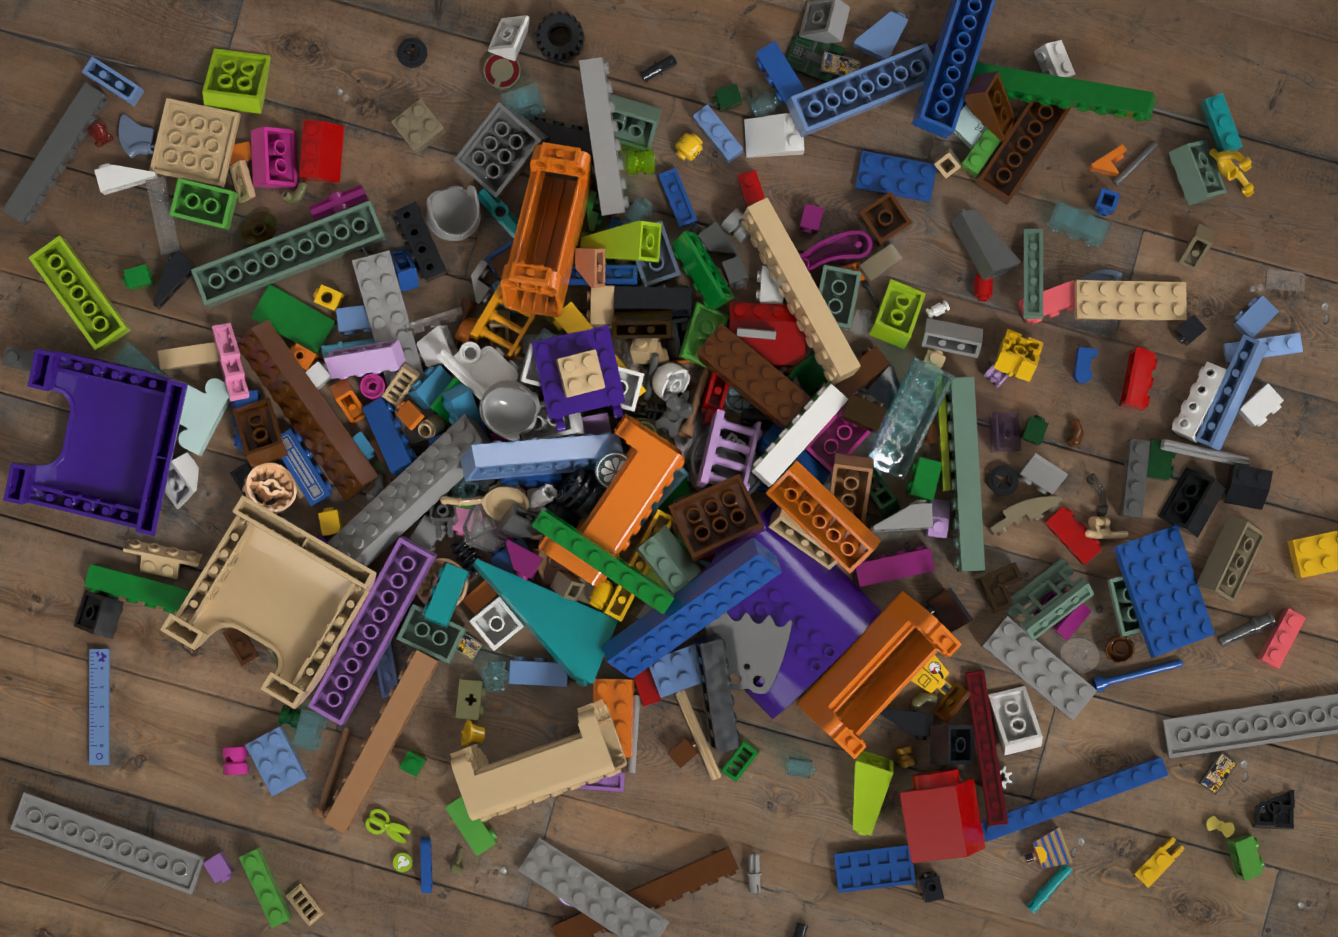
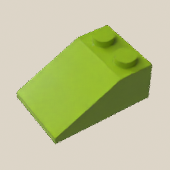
(897, 314)

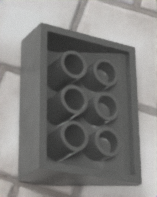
(500, 149)

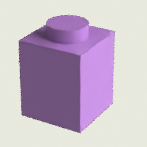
(219, 868)

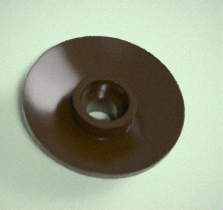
(258, 228)

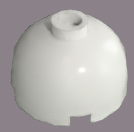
(670, 380)

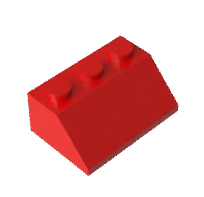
(321, 151)
(1138, 379)

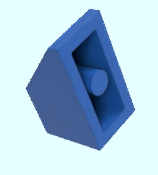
(405, 269)

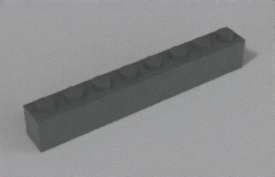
(55, 154)

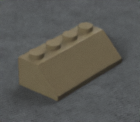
(1231, 558)

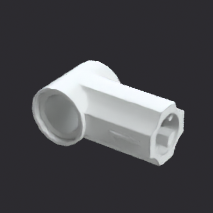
(540, 497)

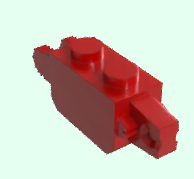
(713, 397)

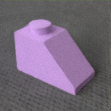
(940, 513)

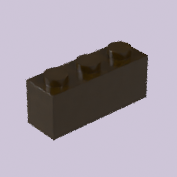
(642, 324)

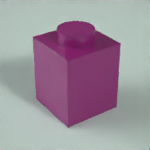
(811, 219)

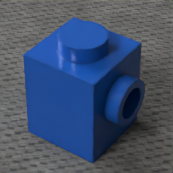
(1106, 202)

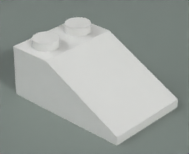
(772, 136)
(1015, 720)

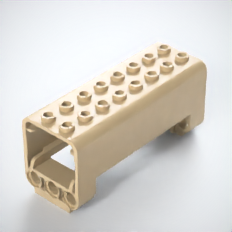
(541, 770)

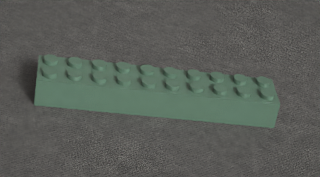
(288, 254)
(965, 476)

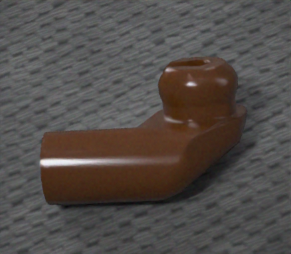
(1077, 435)

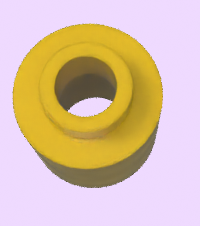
(601, 594)

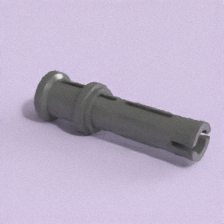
(1255, 625)

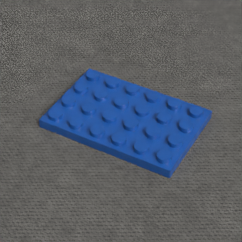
(1163, 591)

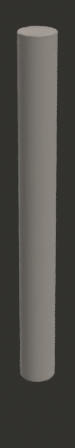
(632, 761)

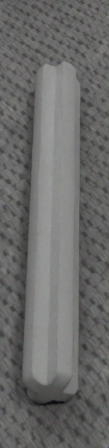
(1204, 453)

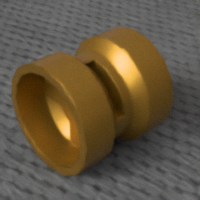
(905, 756)

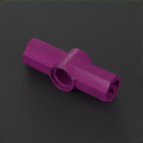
(338, 202)

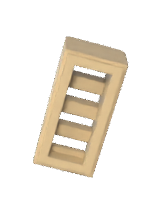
(410, 372)
(303, 914)

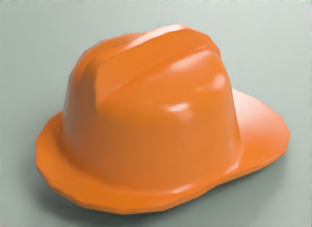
(464, 330)

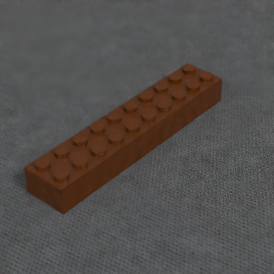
(307, 410)

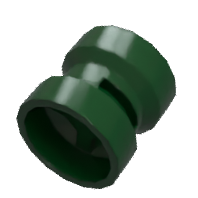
(289, 716)

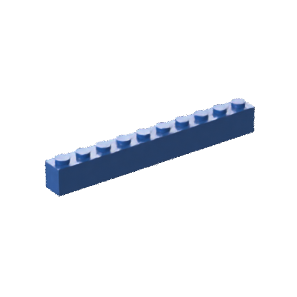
(1077, 797)

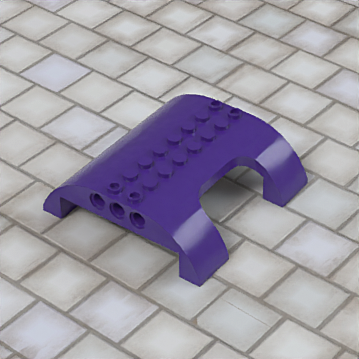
(114, 442)
(824, 611)

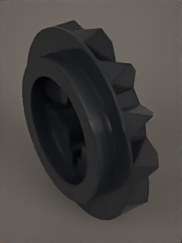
(407, 46)
(1012, 479)

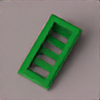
(750, 757)

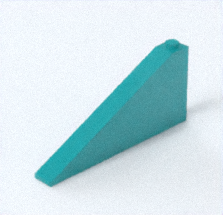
(563, 626)

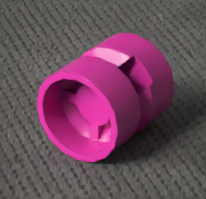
(373, 386)
(235, 760)

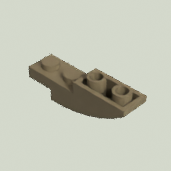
(1032, 509)

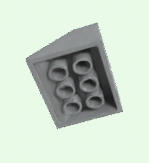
(914, 517)

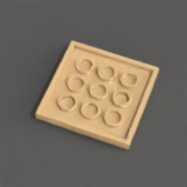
(195, 142)

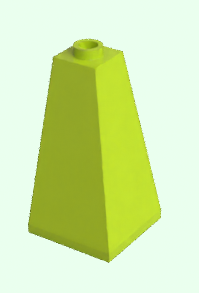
(628, 242)
(871, 784)

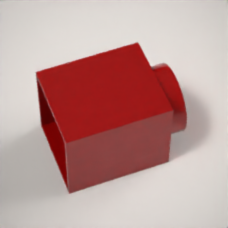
(942, 816)

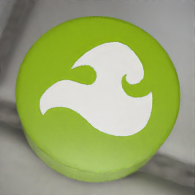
(402, 862)

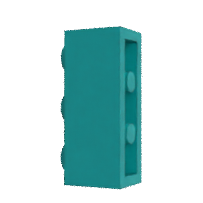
(1221, 123)
(445, 595)

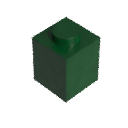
(727, 98)
(1034, 430)

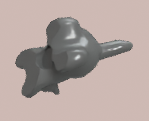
(676, 410)

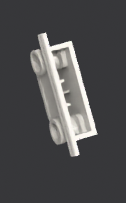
(478, 367)

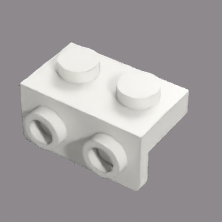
(1054, 59)

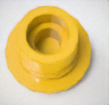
(472, 733)

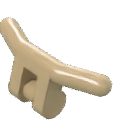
(1101, 530)

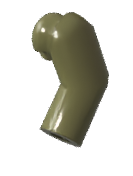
(296, 195)
(921, 698)

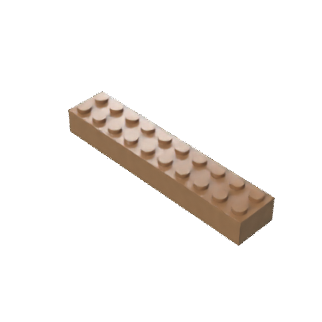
(381, 742)

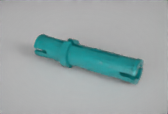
(1048, 889)

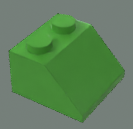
(1245, 856)

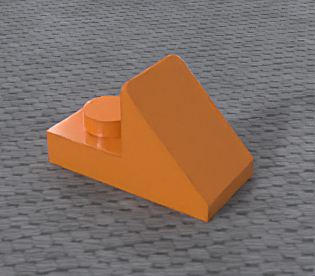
(1105, 165)

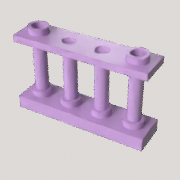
(714, 440)

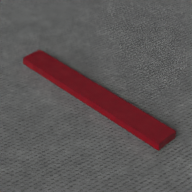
(986, 748)

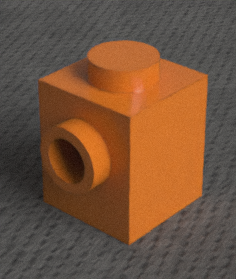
(304, 356)

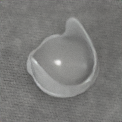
(453, 213)
(509, 409)

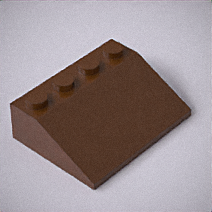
(716, 518)

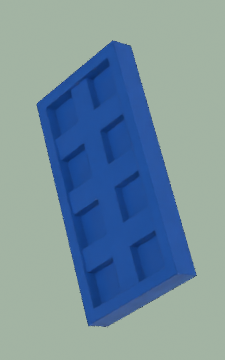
(901, 176)
(874, 868)

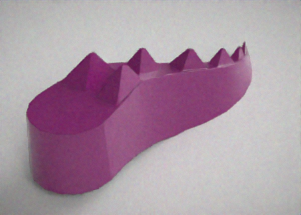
(840, 246)

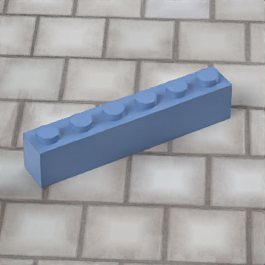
(1231, 392)

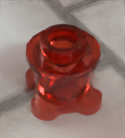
(100, 134)

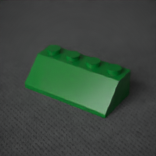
(702, 270)

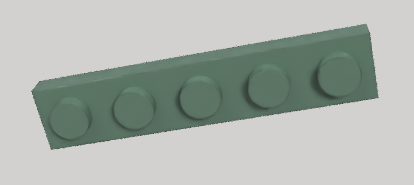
(1033, 273)

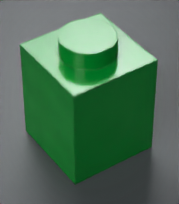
(138, 277)
(413, 763)

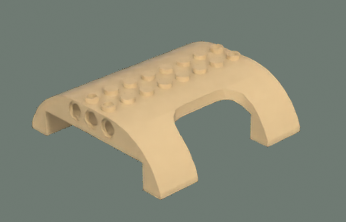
(279, 591)

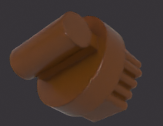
(932, 435)

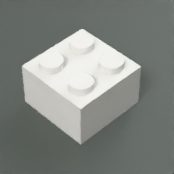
(496, 623)

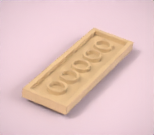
(1130, 300)

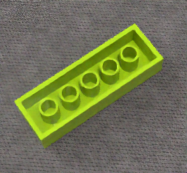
(79, 294)

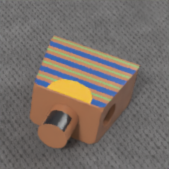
(1049, 849)

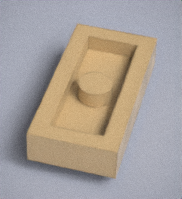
(242, 181)

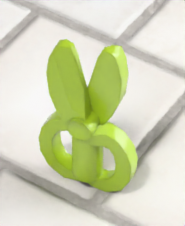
(391, 828)

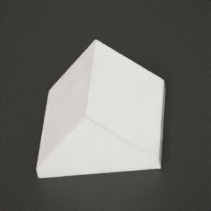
(509, 37)

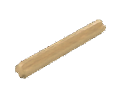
(698, 734)

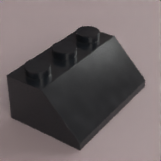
(1192, 502)

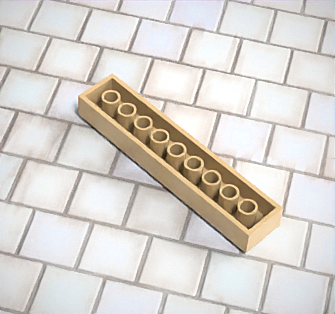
(799, 291)

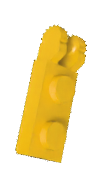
(1157, 863)

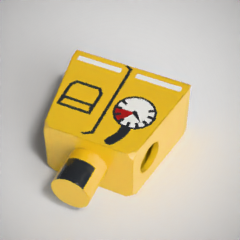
(932, 677)

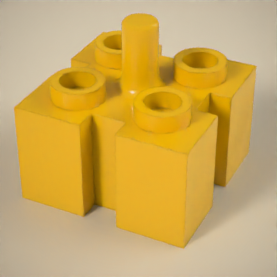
(1018, 355)

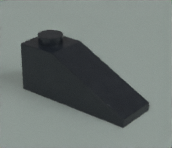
(174, 276)
(911, 721)

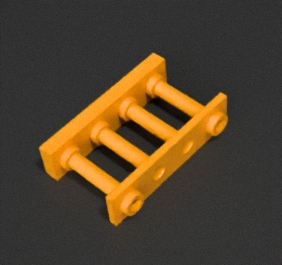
(491, 313)

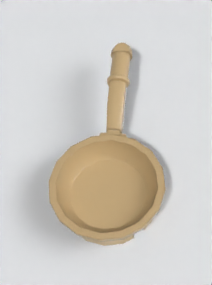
(495, 501)

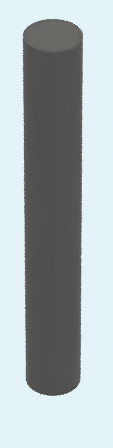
(1134, 163)
(652, 369)

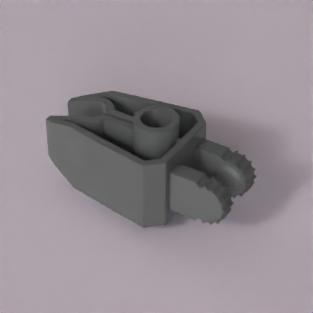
(444, 516)

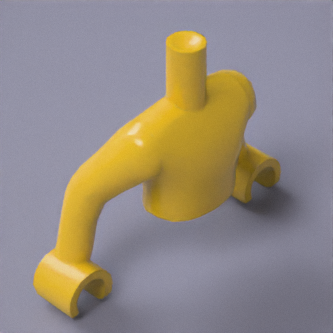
(1231, 171)

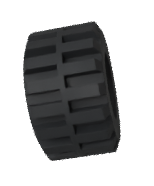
(555, 22)

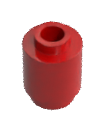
(983, 289)

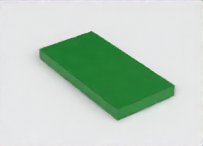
(293, 319)

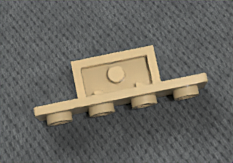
(161, 559)

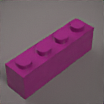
(894, 567)

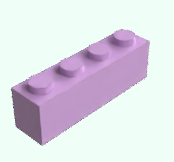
(365, 359)

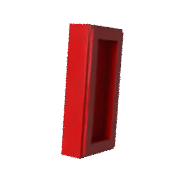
(647, 687)

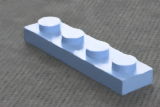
(1276, 346)

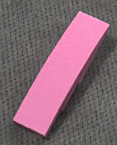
(230, 361)

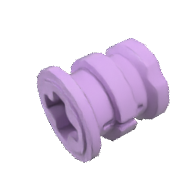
(996, 376)

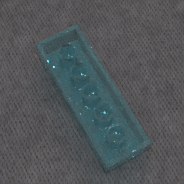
(909, 417)

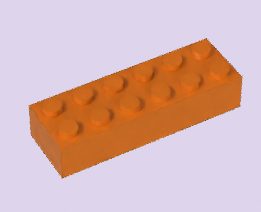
(823, 517)

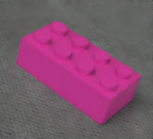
(835, 437)

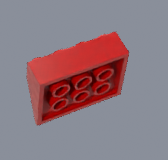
(790, 341)

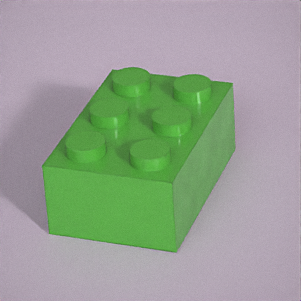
(203, 204)

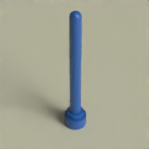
(1100, 683)

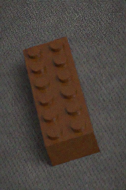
(1021, 150)
(752, 376)

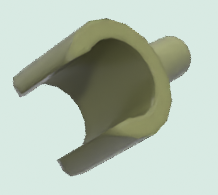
(457, 869)

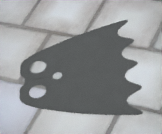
(752, 644)

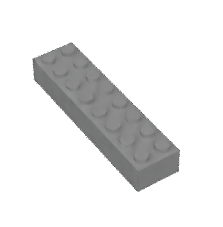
(603, 137)

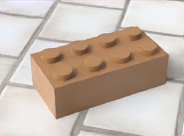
(852, 482)

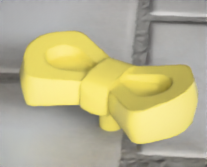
(1213, 823)

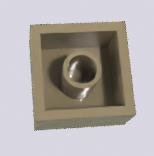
(418, 127)

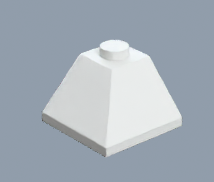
(182, 479)

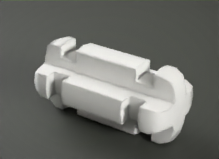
(937, 309)

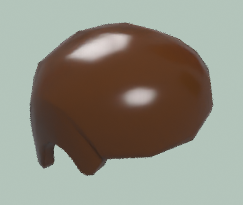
(1119, 649)

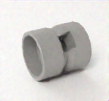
(733, 225)

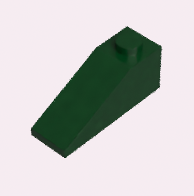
(882, 496)

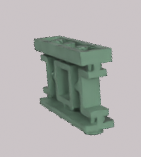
(1057, 607)

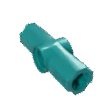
(493, 204)

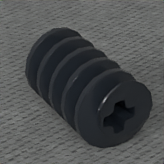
(468, 555)

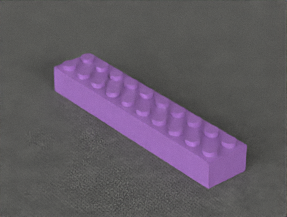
(372, 630)

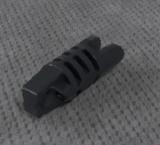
(652, 410)

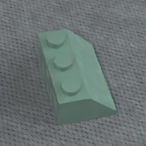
(635, 122)
(1197, 172)
(668, 560)
(1123, 607)

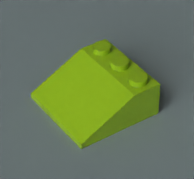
(236, 81)

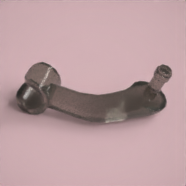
(1093, 481)

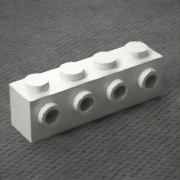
(1199, 401)

